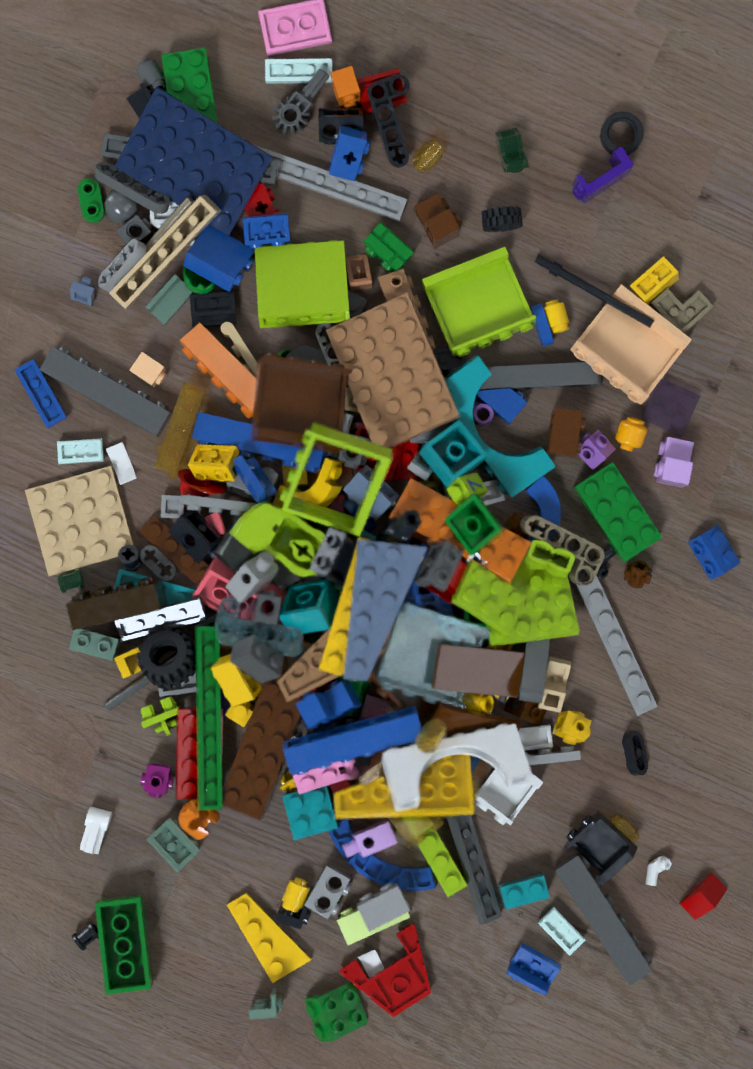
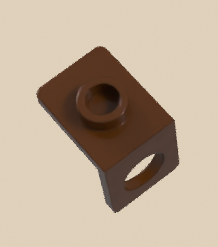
(527, 710)

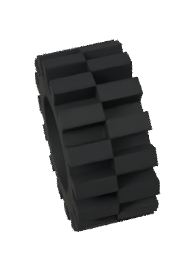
(502, 219)

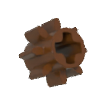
(637, 574)

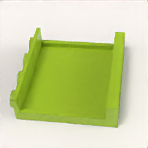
(301, 284)
(478, 302)

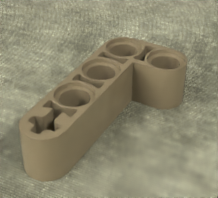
(561, 541)

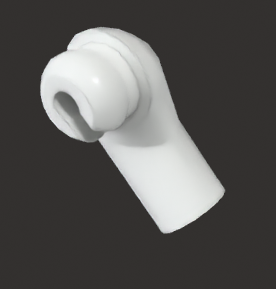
(655, 867)

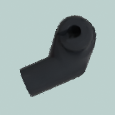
(609, 552)

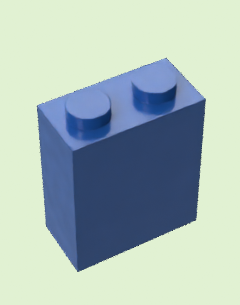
(219, 258)

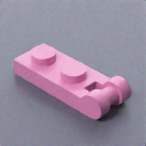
(319, 778)

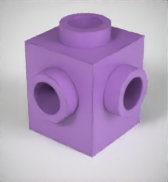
(595, 449)

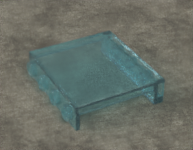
(413, 647)

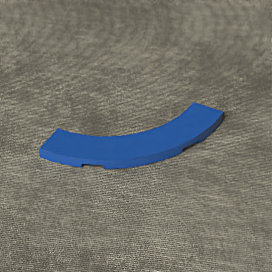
(379, 870)

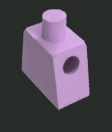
(380, 837)

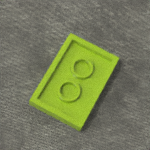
(489, 598)

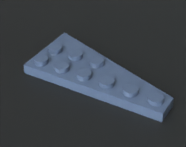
(379, 587)

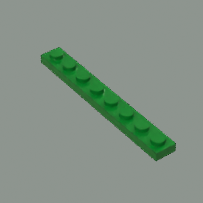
(208, 721)

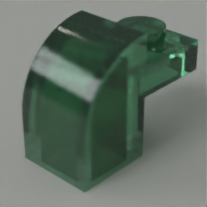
(511, 150)

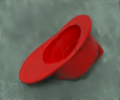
(196, 487)

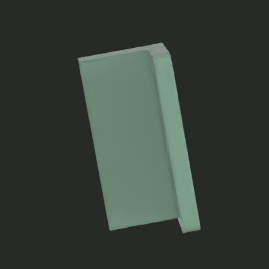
(169, 300)

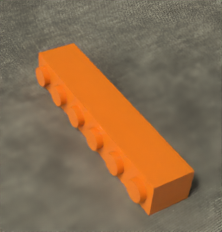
(221, 366)

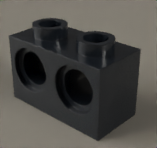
(337, 117)

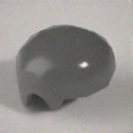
(119, 208)

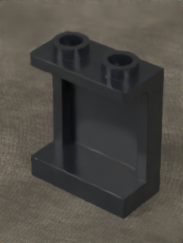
(334, 557)
(602, 845)

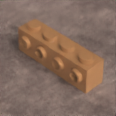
(397, 284)

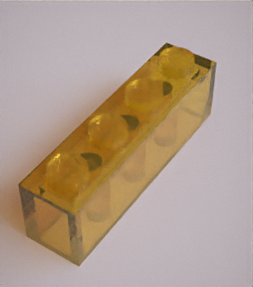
(180, 429)

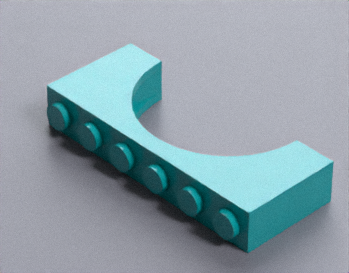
(512, 470)

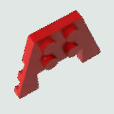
(399, 983)

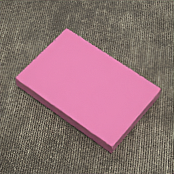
(295, 26)

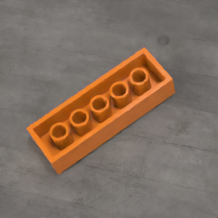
(501, 555)

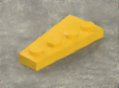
(269, 942)

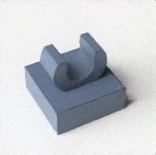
(83, 291)

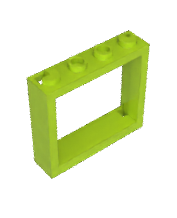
(325, 515)

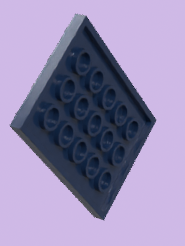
(193, 156)

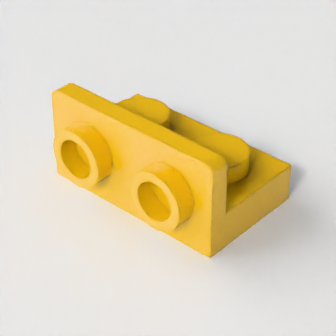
(213, 462)

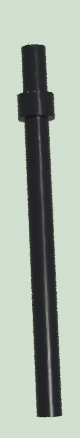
(557, 270)

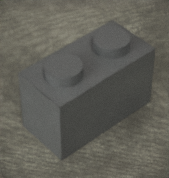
(257, 659)

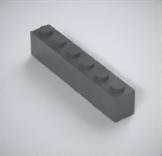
(105, 391)
(602, 918)

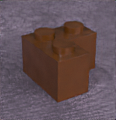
(437, 220)
(564, 432)

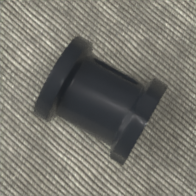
(130, 558)
(86, 936)

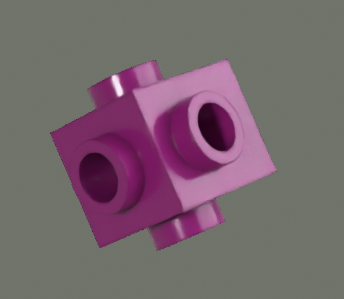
(158, 771)

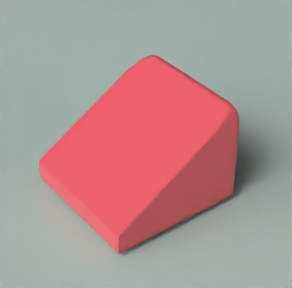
(217, 523)

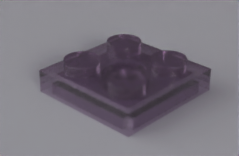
(670, 407)

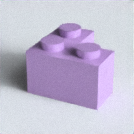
(674, 463)

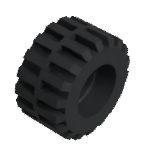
(156, 646)

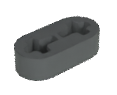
(154, 567)

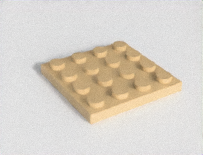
(79, 520)

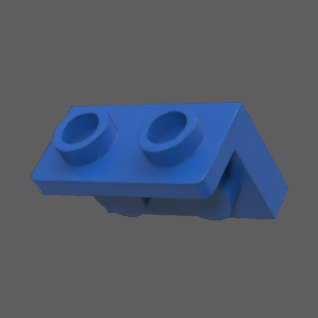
(265, 230)
(254, 479)

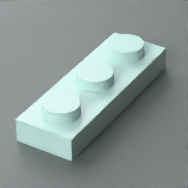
(295, 70)

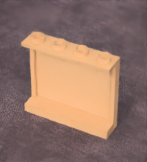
(627, 350)

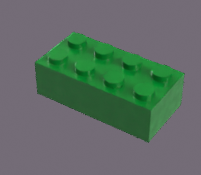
(190, 80)
(617, 512)
(124, 944)

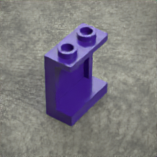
(621, 168)

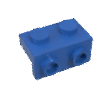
(714, 552)
(533, 969)

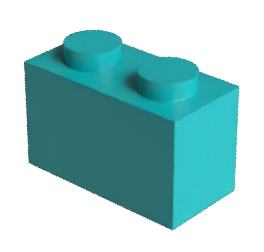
(524, 890)

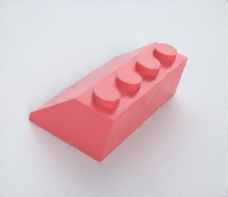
(213, 590)

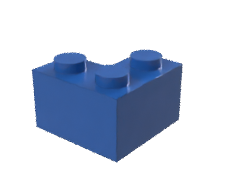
(325, 708)

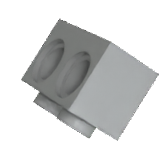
(323, 889)

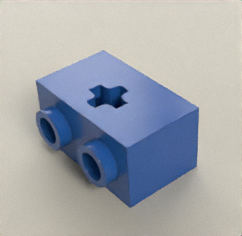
(348, 141)

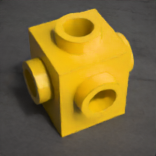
(572, 727)

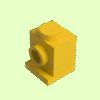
(241, 713)

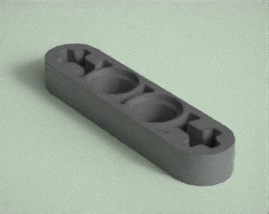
(112, 177)

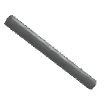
(137, 685)

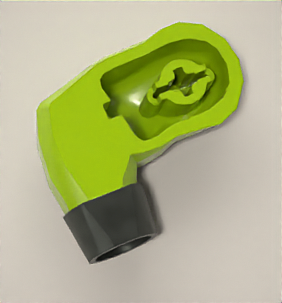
(271, 531)

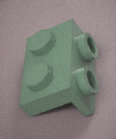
(174, 844)

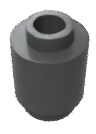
(150, 74)

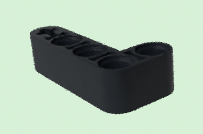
(391, 122)

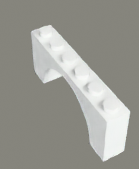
(496, 746)

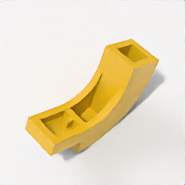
(324, 489)

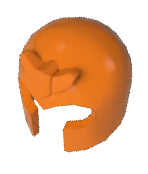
(195, 821)

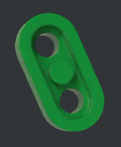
(91, 200)

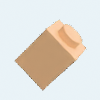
(148, 370)

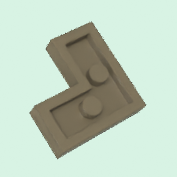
(679, 314)

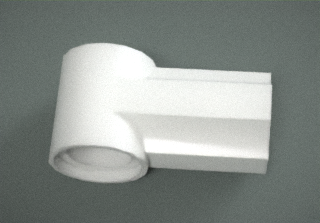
(96, 824)

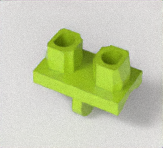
(150, 717)

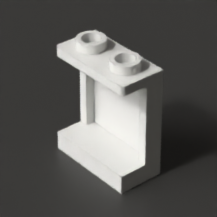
(504, 800)

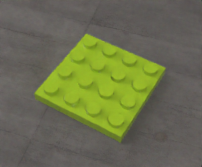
(545, 612)

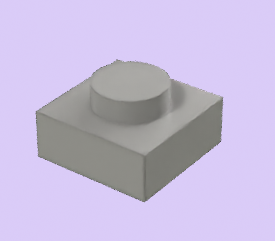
(171, 507)

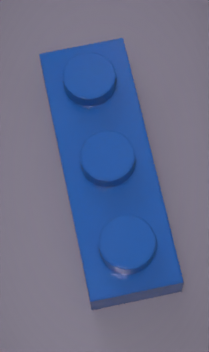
(41, 393)

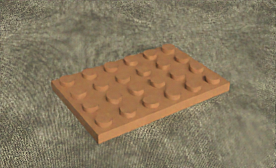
(393, 372)

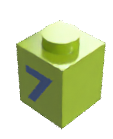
(465, 487)

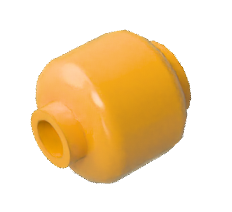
(631, 433)

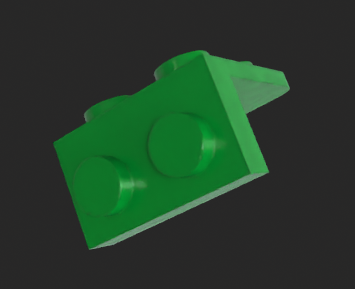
(336, 1012)

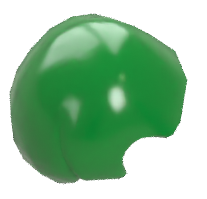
(196, 282)

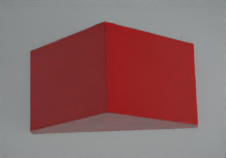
(704, 897)

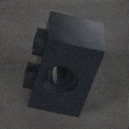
(195, 535)

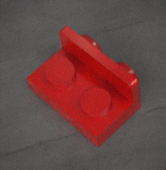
(377, 91)

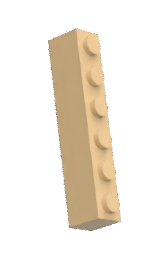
(165, 251)

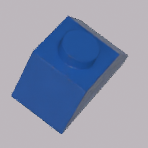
(504, 402)

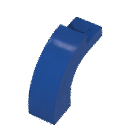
(547, 502)

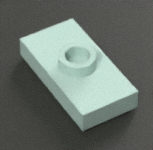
(80, 451)
(561, 930)

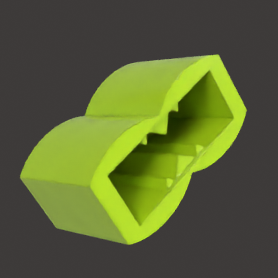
(555, 561)

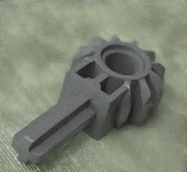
(300, 103)

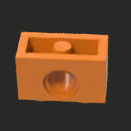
(345, 87)

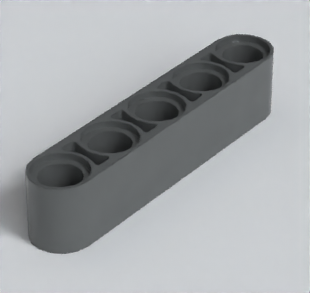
(534, 671)

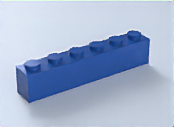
(228, 432)
(352, 740)

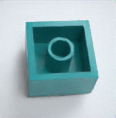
(453, 453)
(310, 606)
(310, 813)

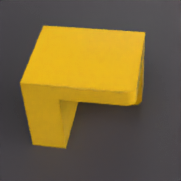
(128, 663)

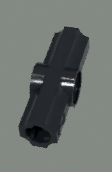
(400, 529)

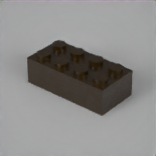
(116, 604)

